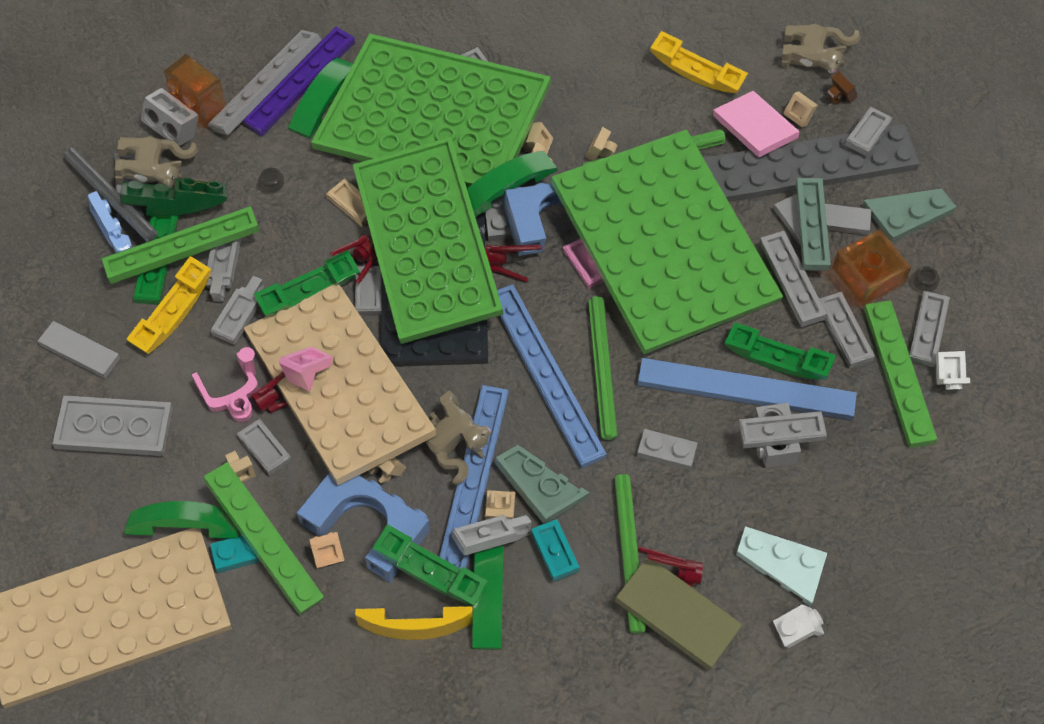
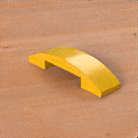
(697, 68)
(173, 308)
(414, 629)

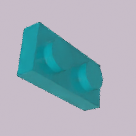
(555, 550)
(232, 554)

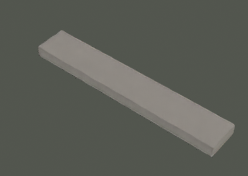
(264, 82)

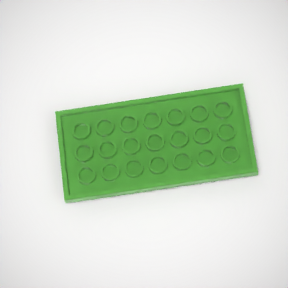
(427, 240)

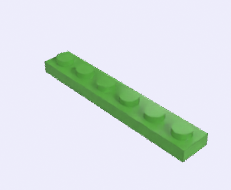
(180, 245)
(900, 374)
(263, 538)

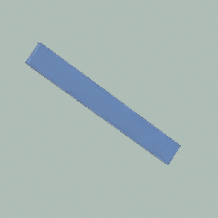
(549, 379)
(746, 388)
(471, 492)

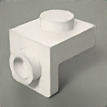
(951, 369)
(798, 625)

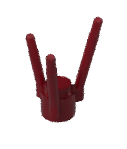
(363, 251)
(498, 255)
(266, 396)
(688, 570)

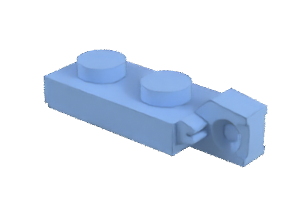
(110, 227)

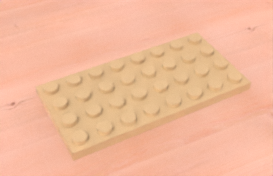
(360, 404)
(107, 616)

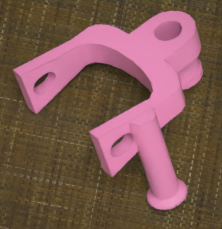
(239, 398)

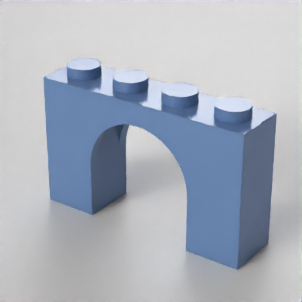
(522, 213)
(332, 500)

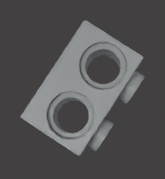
(169, 117)
(772, 457)

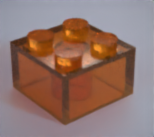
(195, 88)
(871, 267)

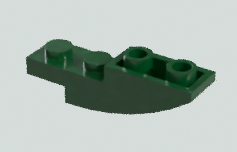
(183, 198)

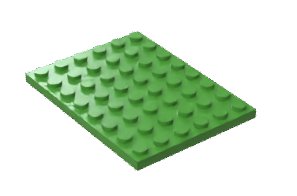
(418, 94)
(665, 241)

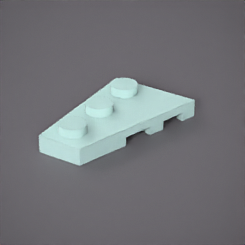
(787, 562)

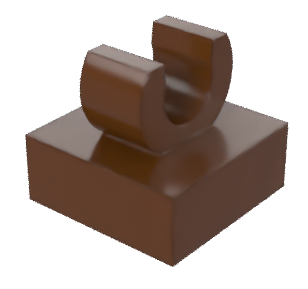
(842, 89)

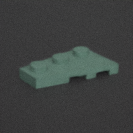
(909, 212)
(539, 486)

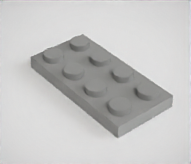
(113, 425)

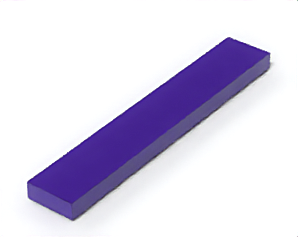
(297, 82)

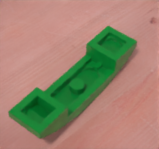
(318, 97)
(509, 176)
(335, 270)
(779, 356)
(181, 515)
(429, 568)
(488, 607)

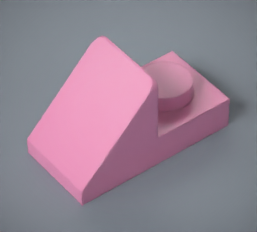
(303, 364)

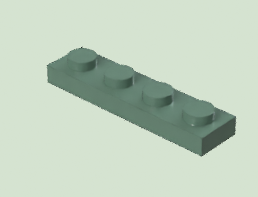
(812, 224)

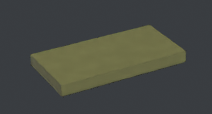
(678, 613)

